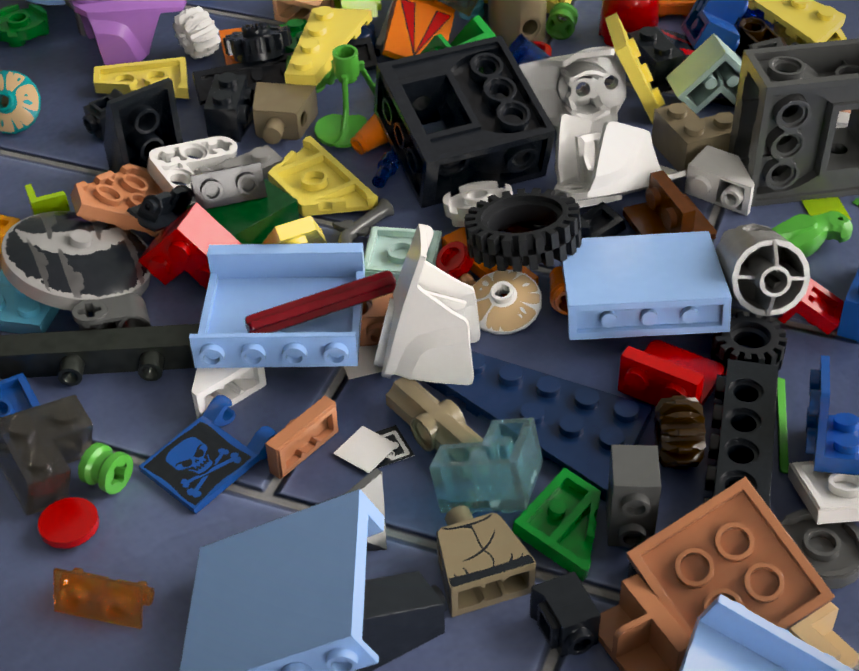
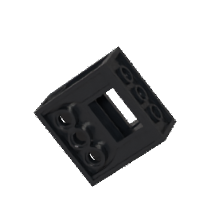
(487, 113)

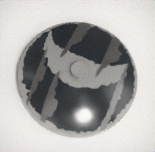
(72, 260)

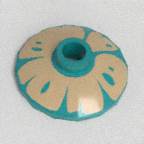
(23, 102)

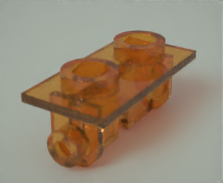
(101, 597)

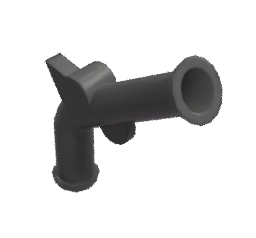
(351, 230)

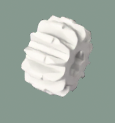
(196, 32)

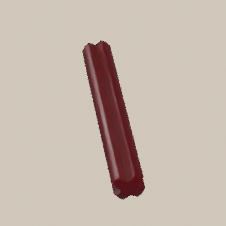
(321, 303)

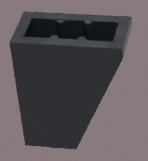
(400, 615)

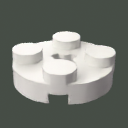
(469, 195)

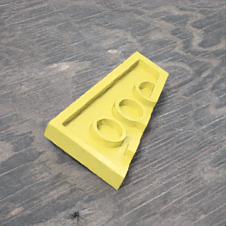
(802, 18)
(322, 33)

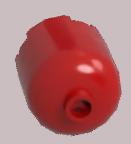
(632, 13)

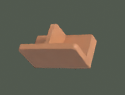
(642, 631)

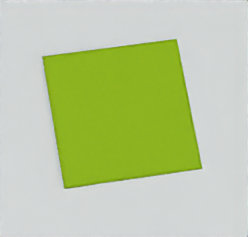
(824, 205)

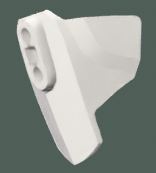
(557, 77)
(603, 160)
(428, 322)

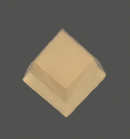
(819, 633)

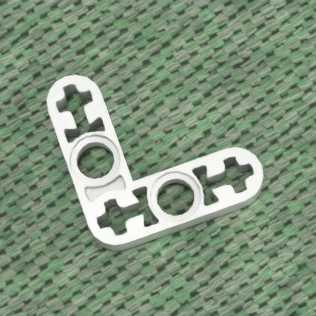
(172, 165)

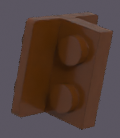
(666, 210)

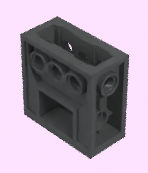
(789, 121)

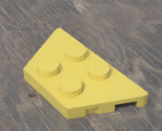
(320, 182)

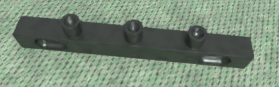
(97, 352)

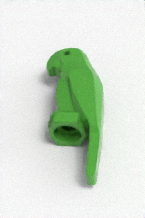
(811, 231)

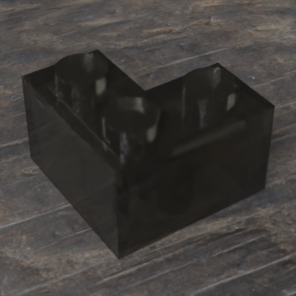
(38, 448)

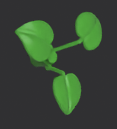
(336, 128)

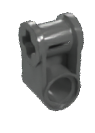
(112, 312)

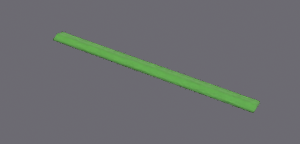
(782, 426)

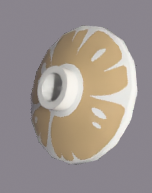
(511, 312)

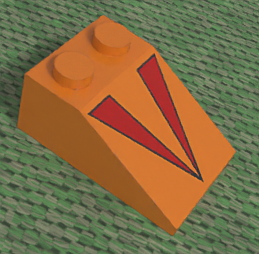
(414, 25)

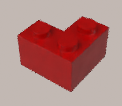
(185, 246)

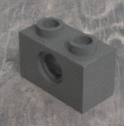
(632, 494)

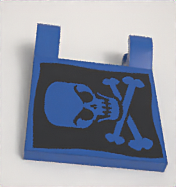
(205, 458)

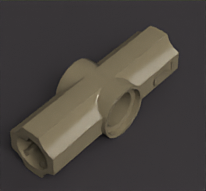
(429, 419)

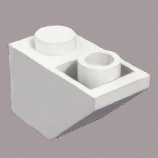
(720, 180)

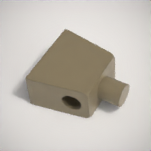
(283, 110)

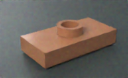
(302, 437)

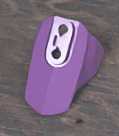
(123, 26)

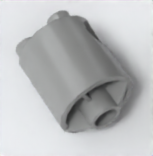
(763, 269)

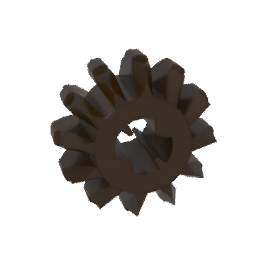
(680, 431)

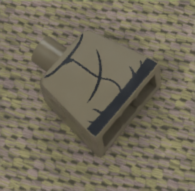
(481, 561)

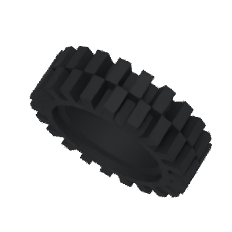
(527, 248)

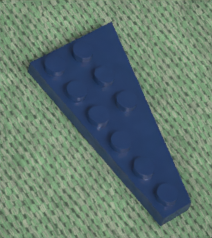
(570, 419)

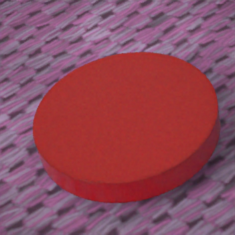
(68, 522)

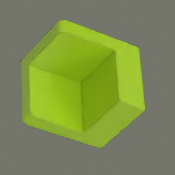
(47, 203)

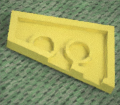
(136, 75)
(296, 232)

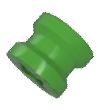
(560, 28)
(105, 468)

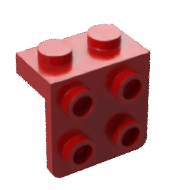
(665, 372)

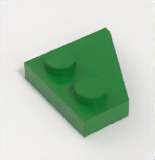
(562, 522)

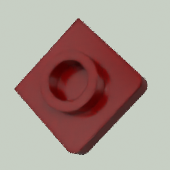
(818, 308)

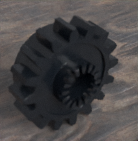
(258, 42)

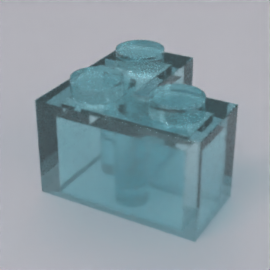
(492, 472)

